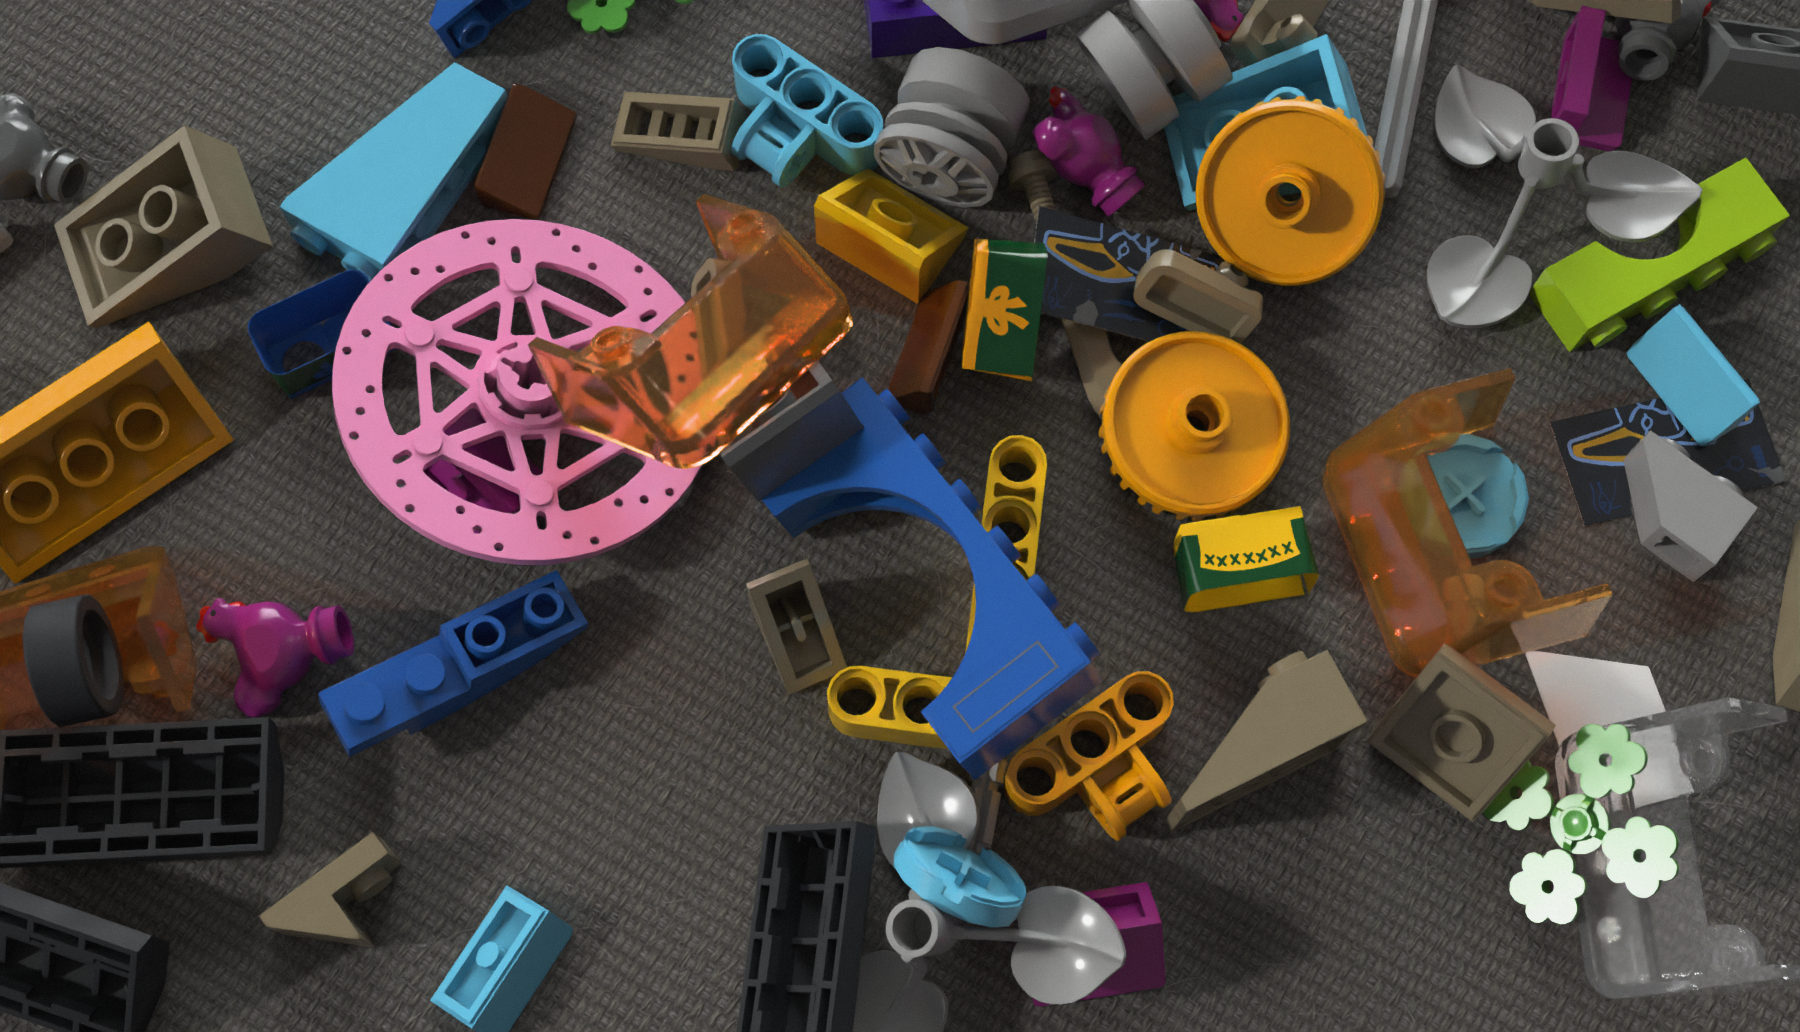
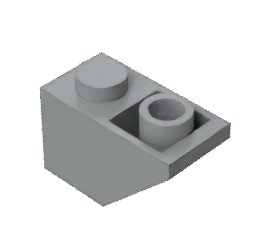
(1681, 507)

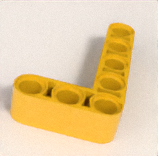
(893, 688)

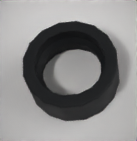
(73, 660)

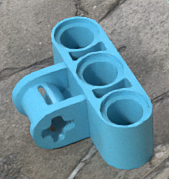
(788, 137)

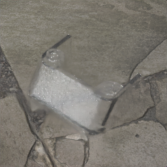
(1665, 941)

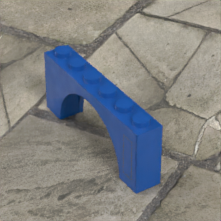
(1019, 658)

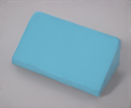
(1692, 377)
(503, 963)

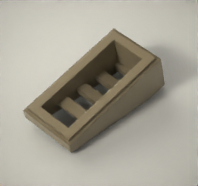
(717, 127)

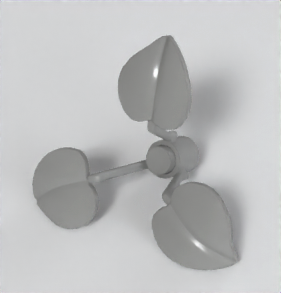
(1485, 119)
(1062, 939)

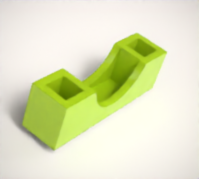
(1599, 289)

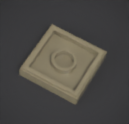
(1460, 732)

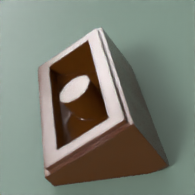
(524, 153)
(929, 346)

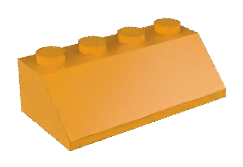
(97, 447)

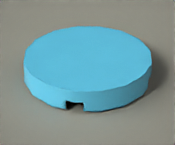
(1482, 492)
(958, 881)

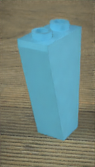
(399, 175)

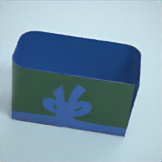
(299, 320)

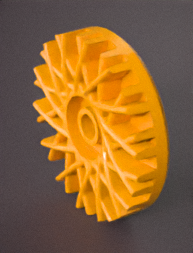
(1301, 146)
(1168, 457)

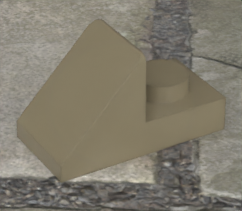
(320, 904)

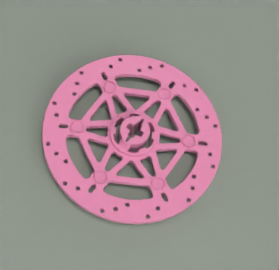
(509, 408)

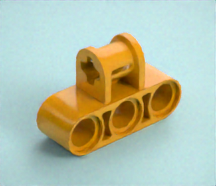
(1102, 779)

